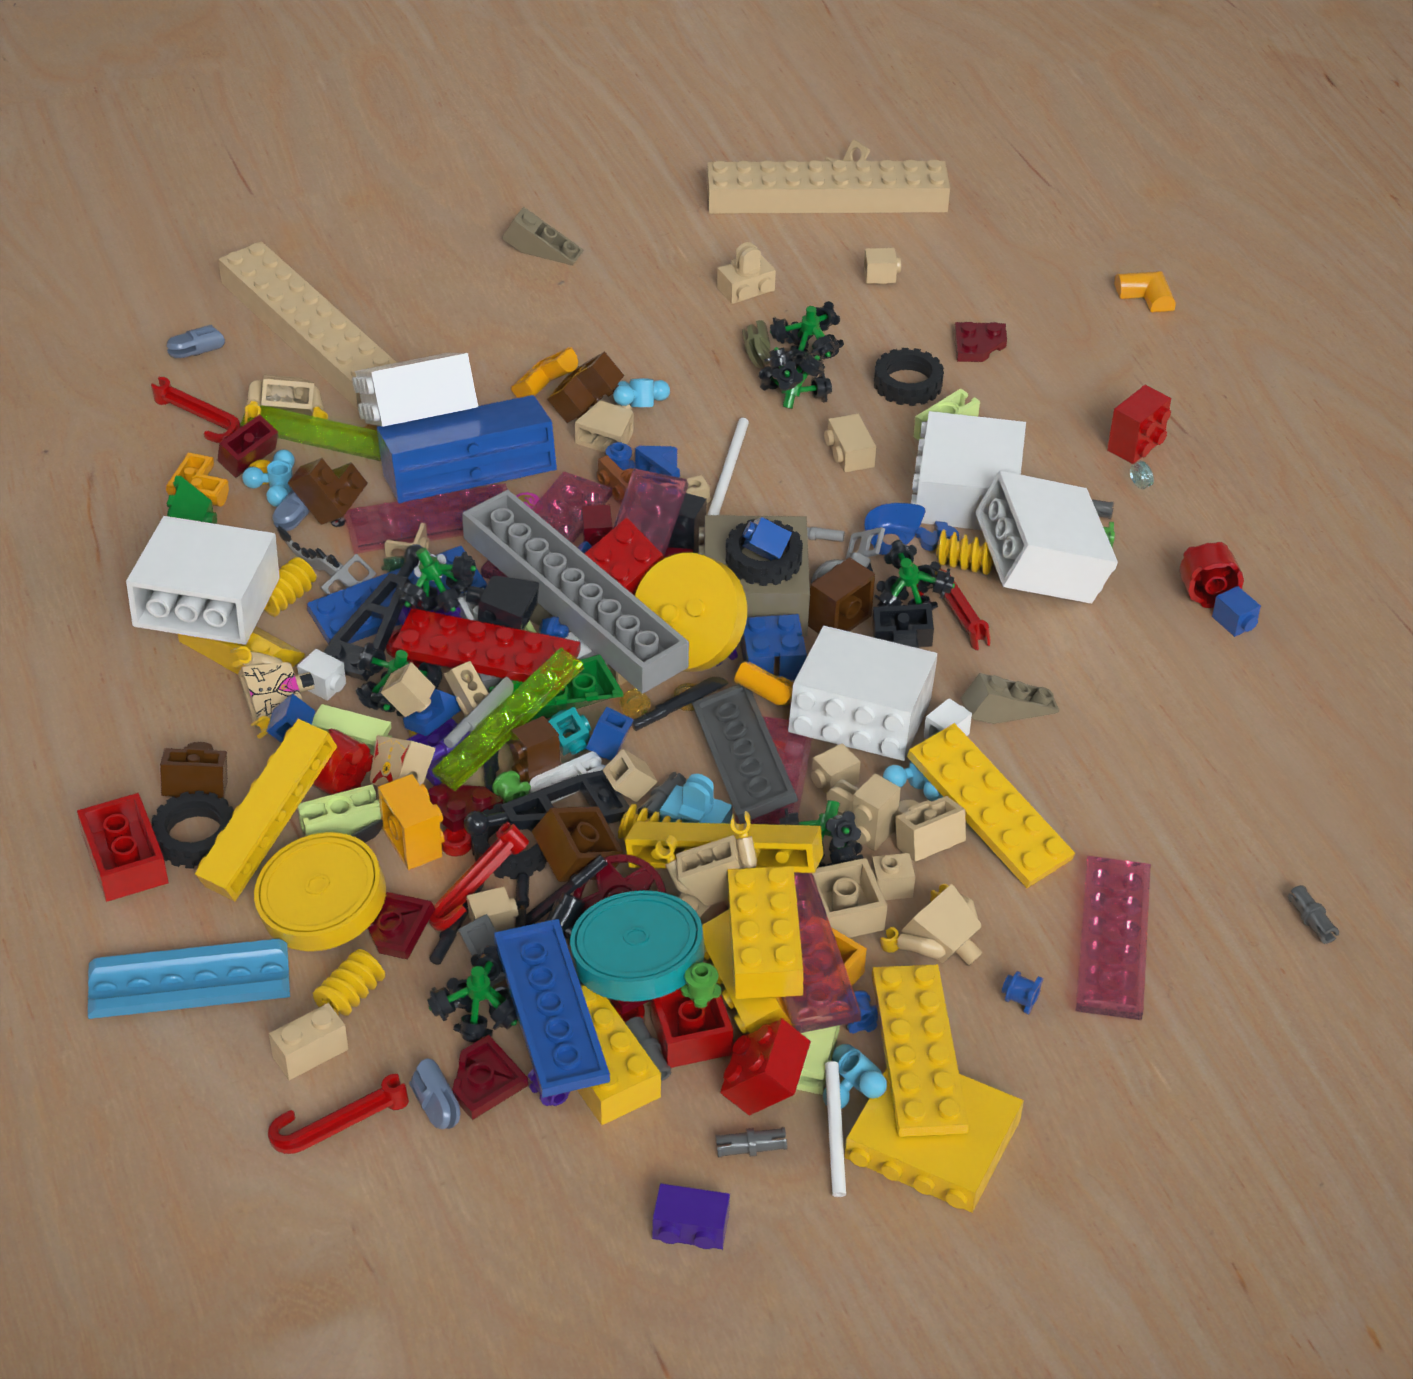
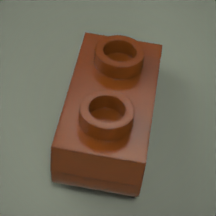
(613, 476)

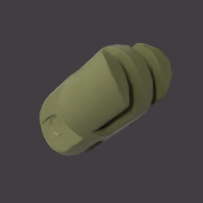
(757, 343)

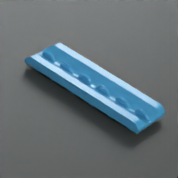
(188, 978)

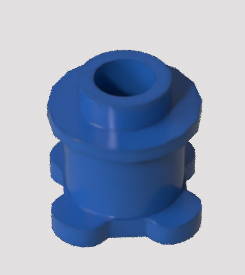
(621, 455)
(1022, 990)
(869, 1014)

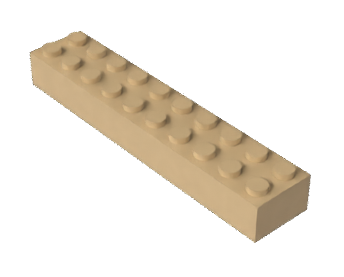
(827, 186)
(301, 317)

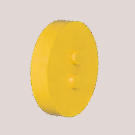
(700, 602)
(320, 891)

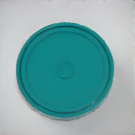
(636, 945)

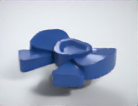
(930, 540)

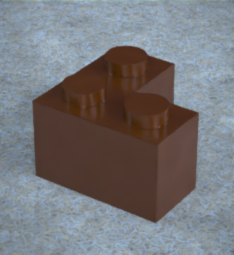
(585, 387)
(327, 491)

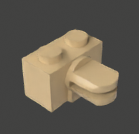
(746, 275)
(873, 805)
(929, 826)

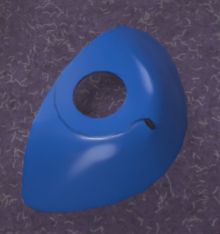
(897, 519)

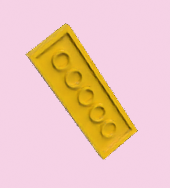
(991, 805)
(919, 1051)

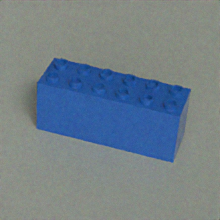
(467, 448)

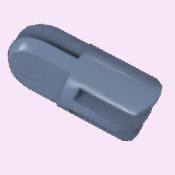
(195, 342)
(290, 512)
(435, 1095)

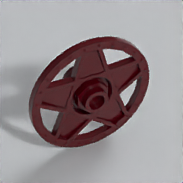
(611, 881)

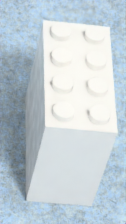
(415, 389)
(961, 462)
(1045, 537)
(203, 580)
(862, 692)

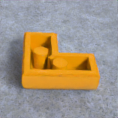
(1146, 285)
(544, 372)
(195, 470)
(761, 682)

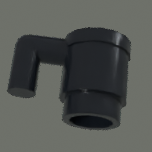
(568, 911)

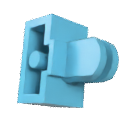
(696, 803)

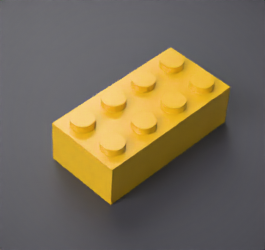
(765, 932)
(632, 1072)

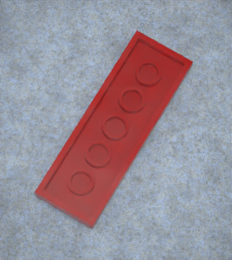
(488, 646)

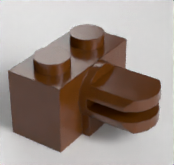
(534, 748)
(193, 769)

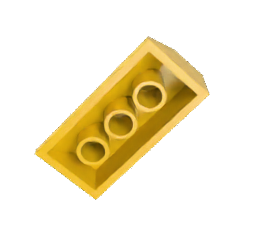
(259, 641)
(751, 1011)

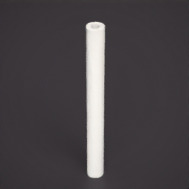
(835, 1129)

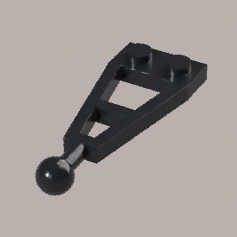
(349, 653)
(593, 786)

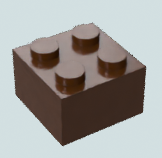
(841, 597)
(574, 838)

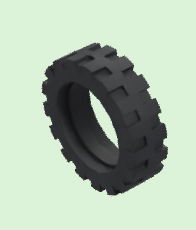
(903, 392)
(763, 571)
(187, 807)
(523, 862)

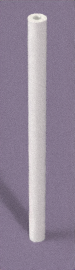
(728, 467)

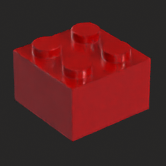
(1139, 424)
(625, 555)
(691, 1032)
(765, 1066)

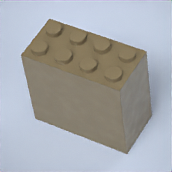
(769, 600)

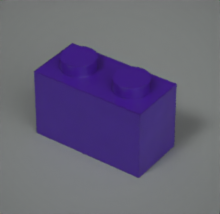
(691, 1216)

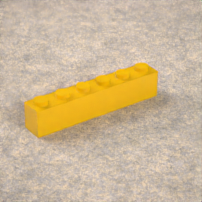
(265, 810)
(773, 844)

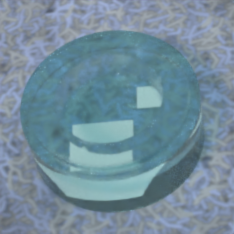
(1141, 475)

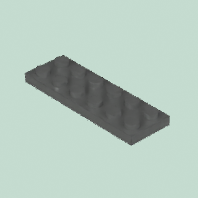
(744, 752)

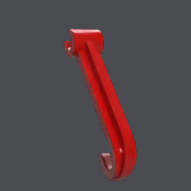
(167, 394)
(976, 628)
(450, 905)
(391, 1095)

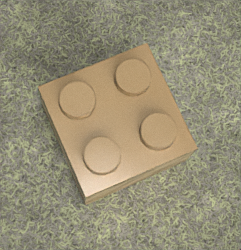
(852, 897)

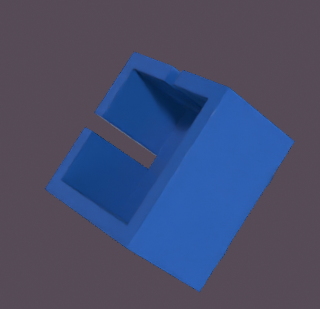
(773, 637)

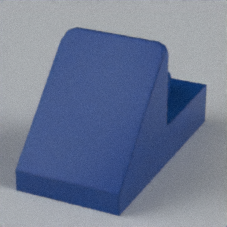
(657, 460)
(441, 709)

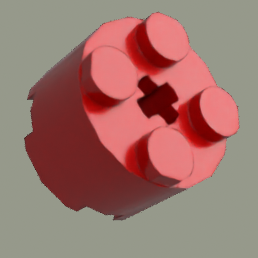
(1209, 572)
(345, 766)

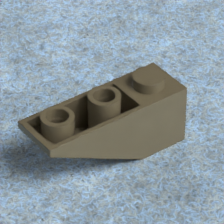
(539, 239)
(1003, 700)

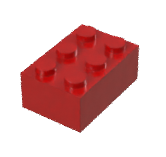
(122, 847)

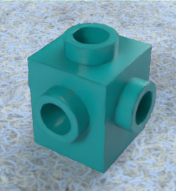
(571, 722)

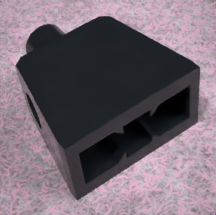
(505, 601)

